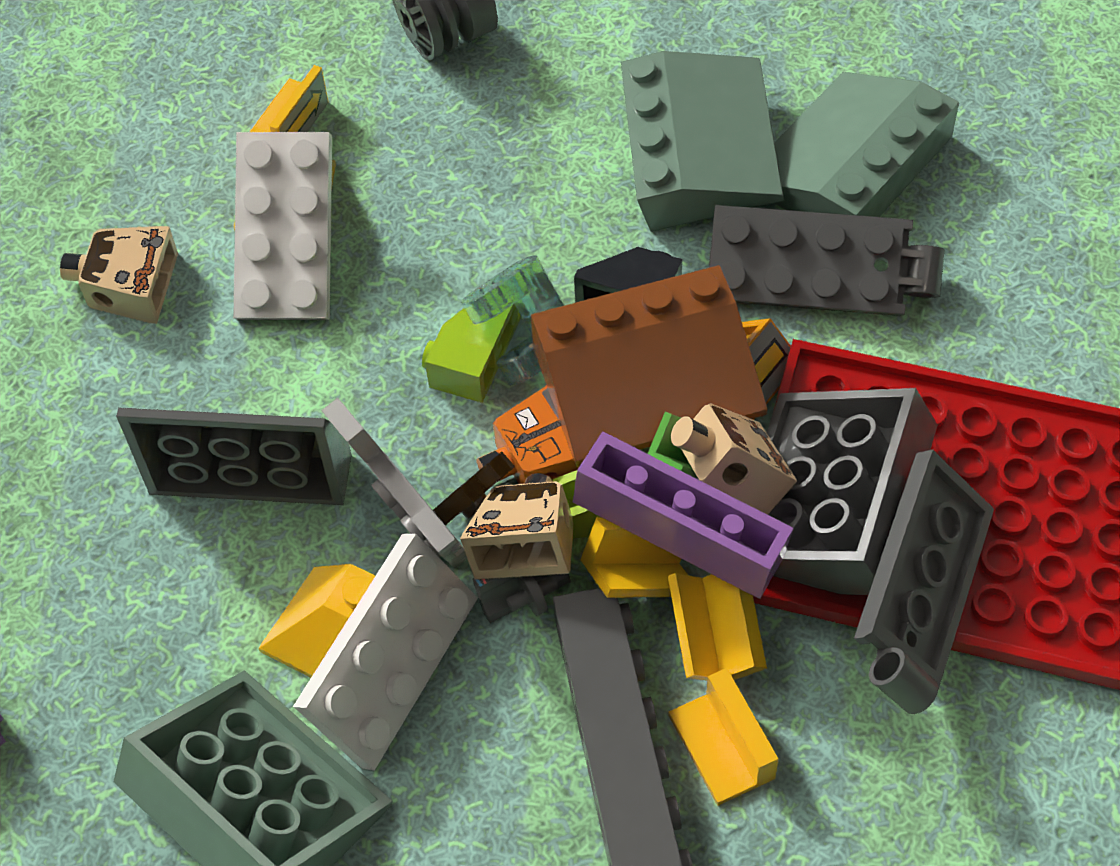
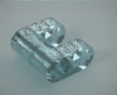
(531, 292)

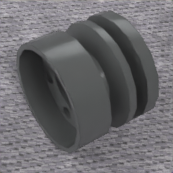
(440, 23)

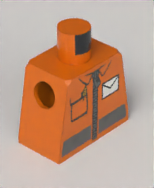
(532, 439)

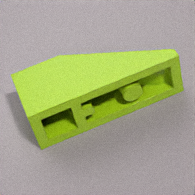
(467, 353)

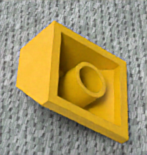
(316, 616)

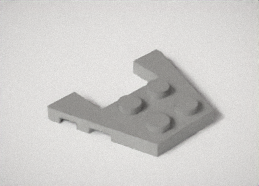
(395, 488)

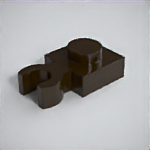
(472, 493)

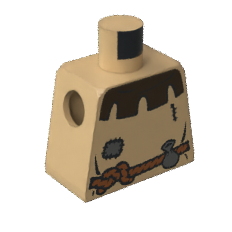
(125, 270)
(719, 446)
(521, 531)

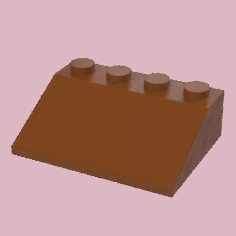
(643, 353)

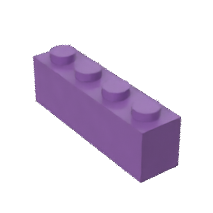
(681, 514)

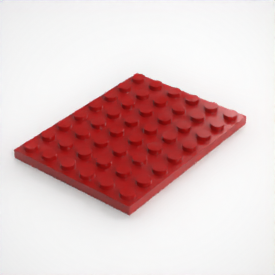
(1052, 548)

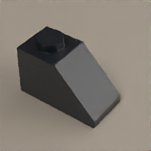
(624, 271)

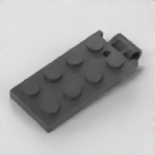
(822, 260)
(923, 582)

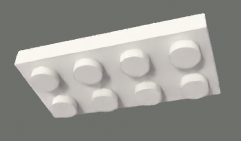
(282, 226)
(386, 652)

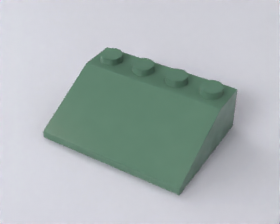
(699, 135)
(862, 144)
(247, 781)

